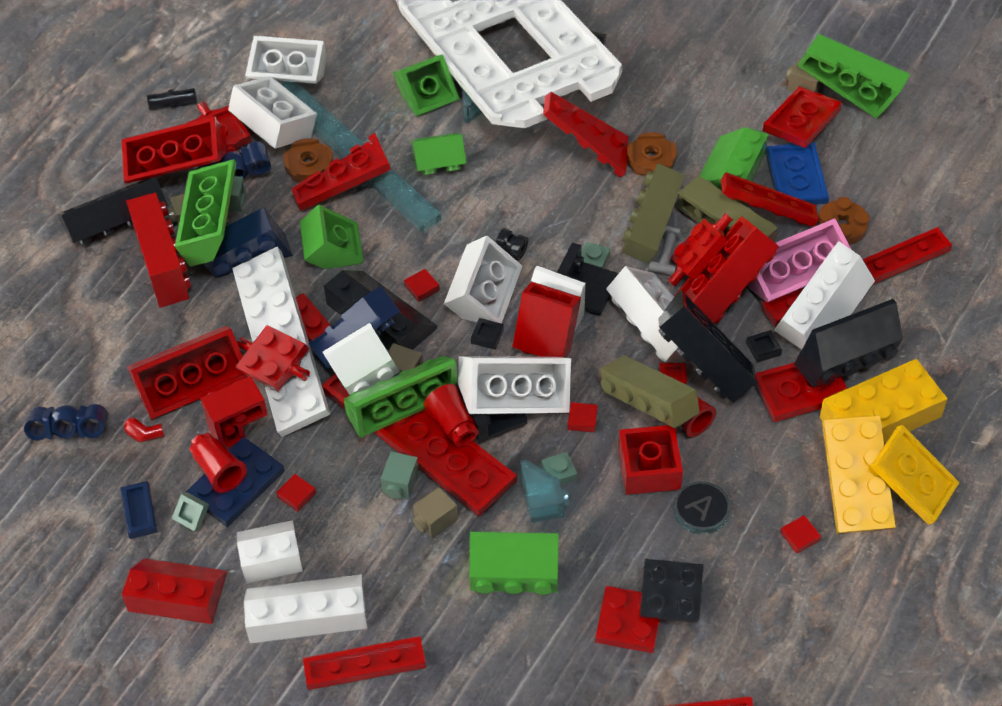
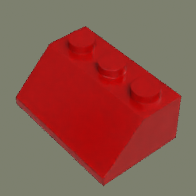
(173, 590)

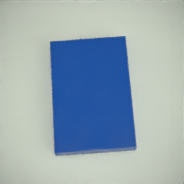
(797, 172)

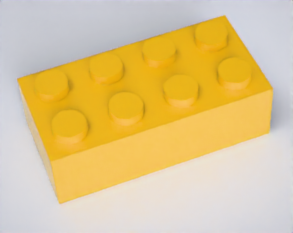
(899, 396)

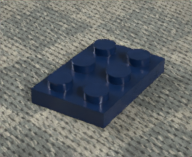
(261, 473)

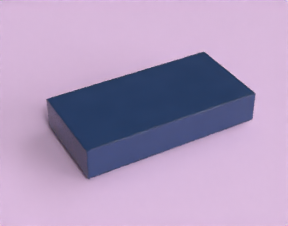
(138, 510)

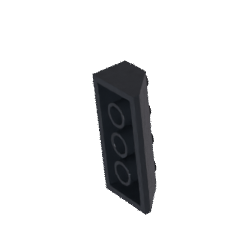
(105, 211)
(409, 325)
(851, 344)
(707, 347)

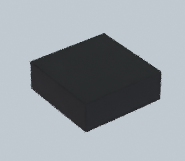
(487, 333)
(764, 346)

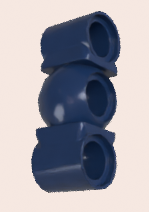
(252, 160)
(53, 423)

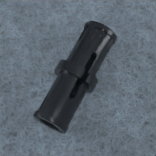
(171, 99)

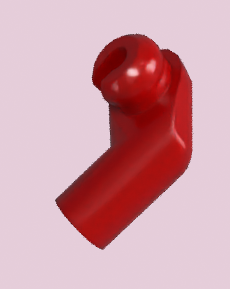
(140, 432)

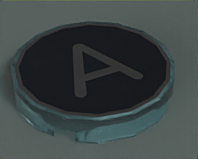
(701, 507)

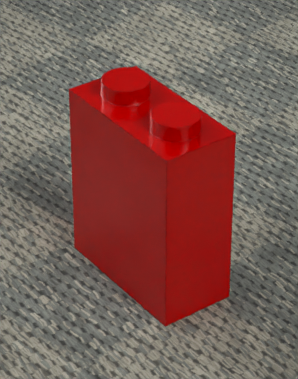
(546, 321)

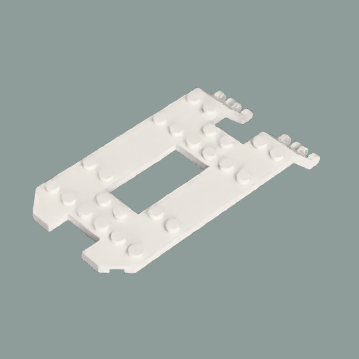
(504, 96)

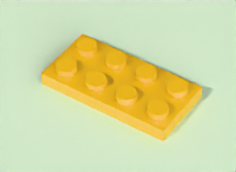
(858, 493)

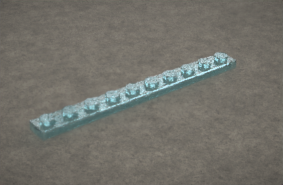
(388, 184)

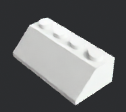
(828, 295)
(644, 300)
(515, 384)
(305, 609)

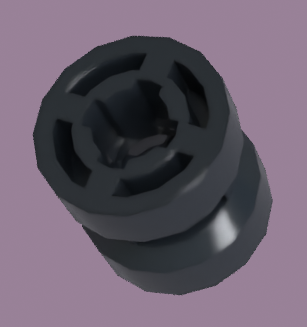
(513, 244)

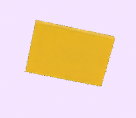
(915, 474)

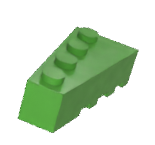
(853, 74)

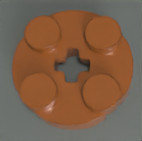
(648, 142)
(310, 148)
(849, 211)

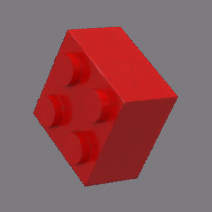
(650, 459)

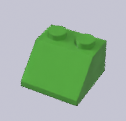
(426, 85)
(438, 152)
(330, 239)

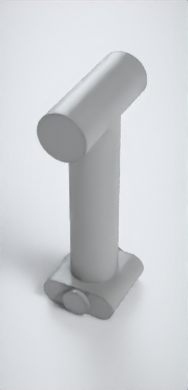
(671, 235)

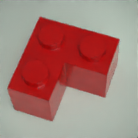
(232, 409)

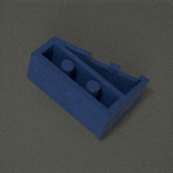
(246, 240)
(372, 308)

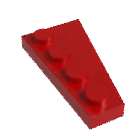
(589, 131)
(357, 167)

